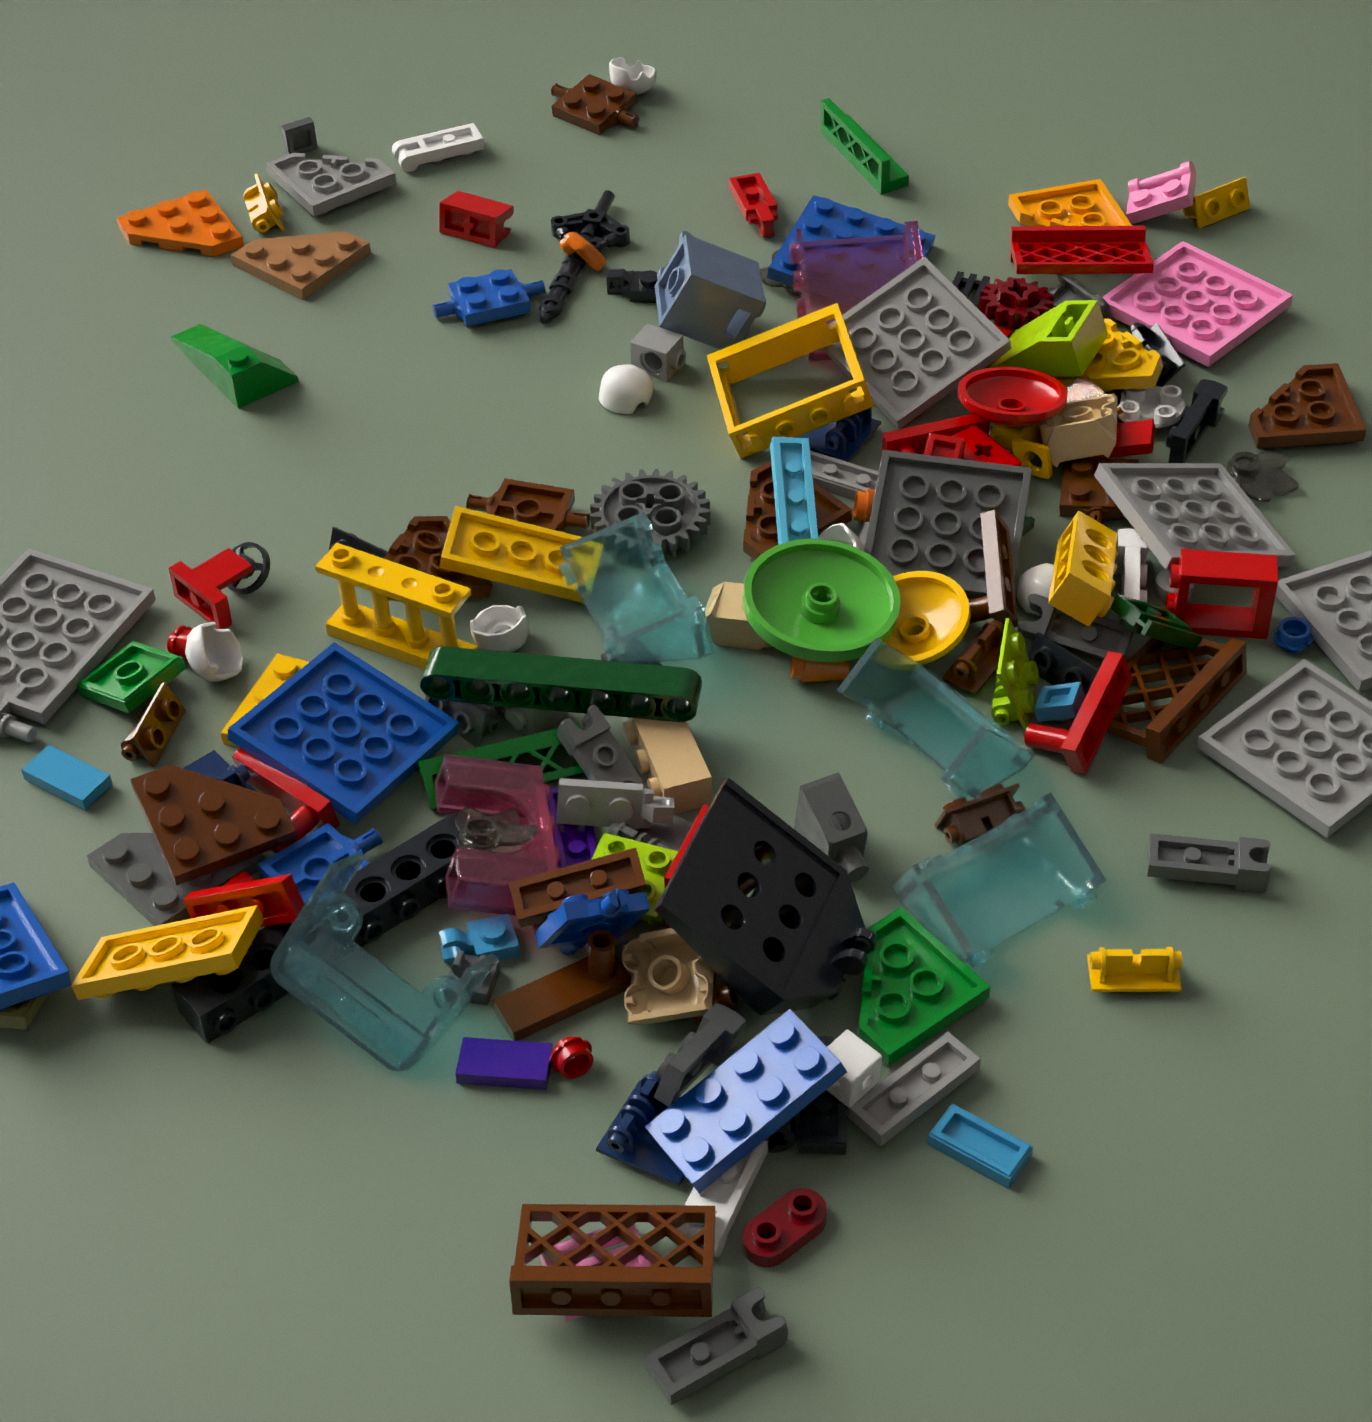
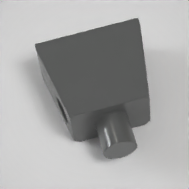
(833, 823)

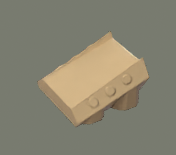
(1082, 429)
(727, 618)
(666, 979)

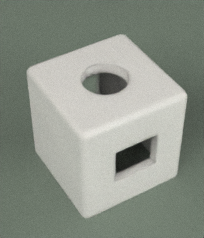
(861, 1064)

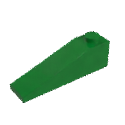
(232, 366)

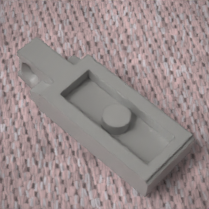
(610, 802)

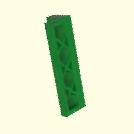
(861, 149)
(500, 751)

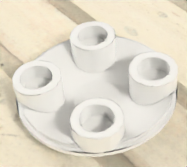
(1156, 403)

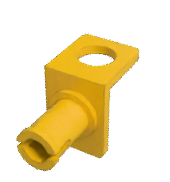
(1025, 446)

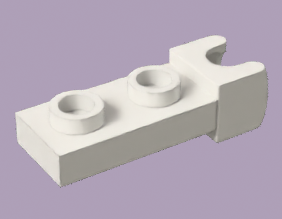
(1131, 564)

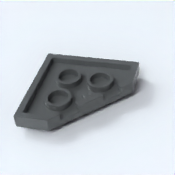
(141, 876)

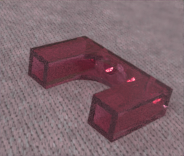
(478, 877)

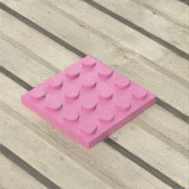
(1198, 302)

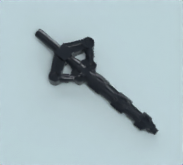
(591, 226)

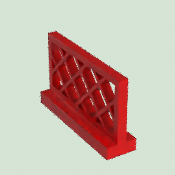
(1080, 250)

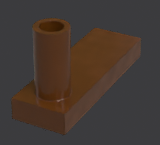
(1000, 597)
(543, 893)
(565, 990)

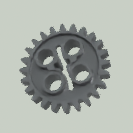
(674, 508)

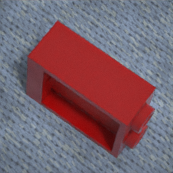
(1225, 569)

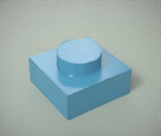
(1059, 702)

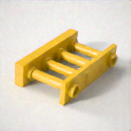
(376, 627)

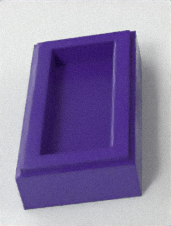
(504, 1063)

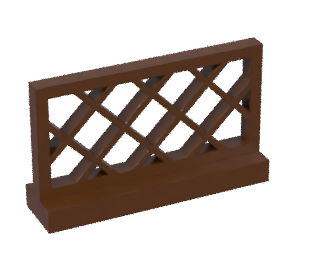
(1189, 701)
(613, 1287)

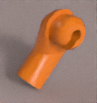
(575, 242)

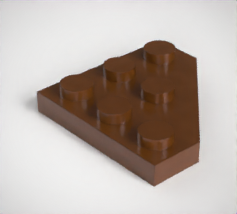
(1309, 411)
(761, 522)
(422, 550)
(208, 821)

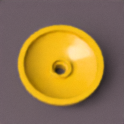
(930, 616)

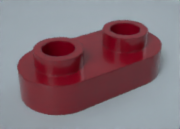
(789, 1226)

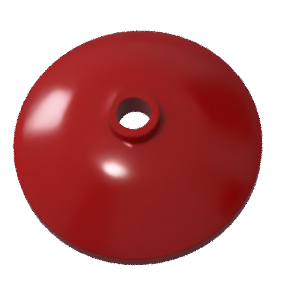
(1012, 396)

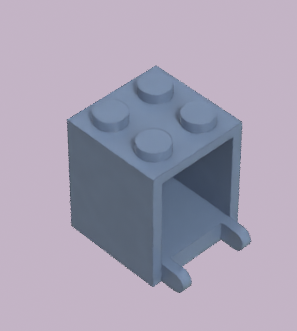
(709, 293)

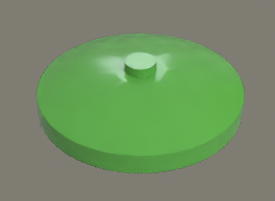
(820, 599)

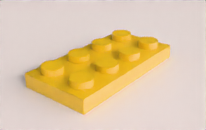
(507, 552)
(168, 953)

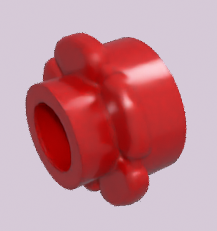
(177, 641)
(572, 1057)

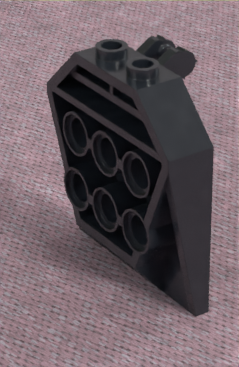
(765, 907)

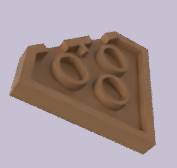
(302, 261)

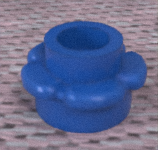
(1293, 634)

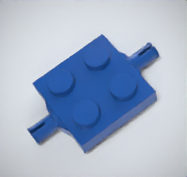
(488, 297)
(314, 853)
(579, 917)

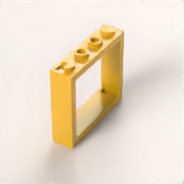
(776, 348)

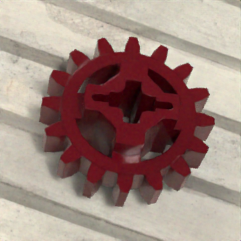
(1014, 302)

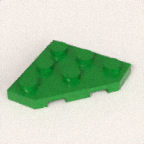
(912, 987)

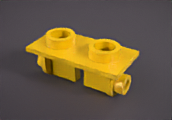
(1219, 203)
(263, 206)
(1128, 972)

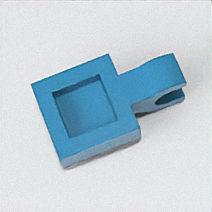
(482, 938)

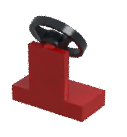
(202, 586)

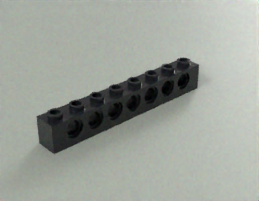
(387, 894)

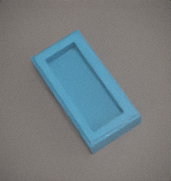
(67, 777)
(980, 1145)

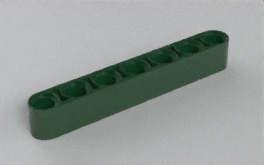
(561, 683)

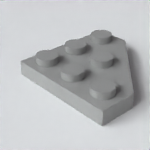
(329, 181)

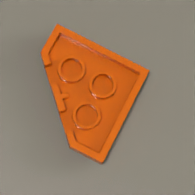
(181, 224)

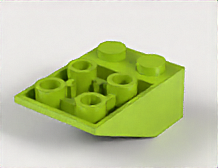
(1058, 341)

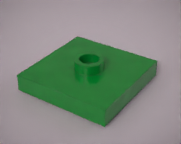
(131, 676)

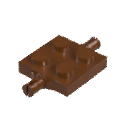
(595, 104)
(1085, 493)
(532, 504)

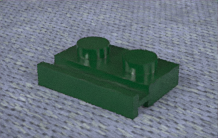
(1154, 622)

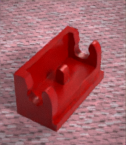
(474, 218)

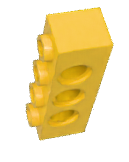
(1084, 569)

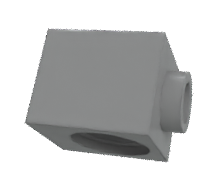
(658, 352)

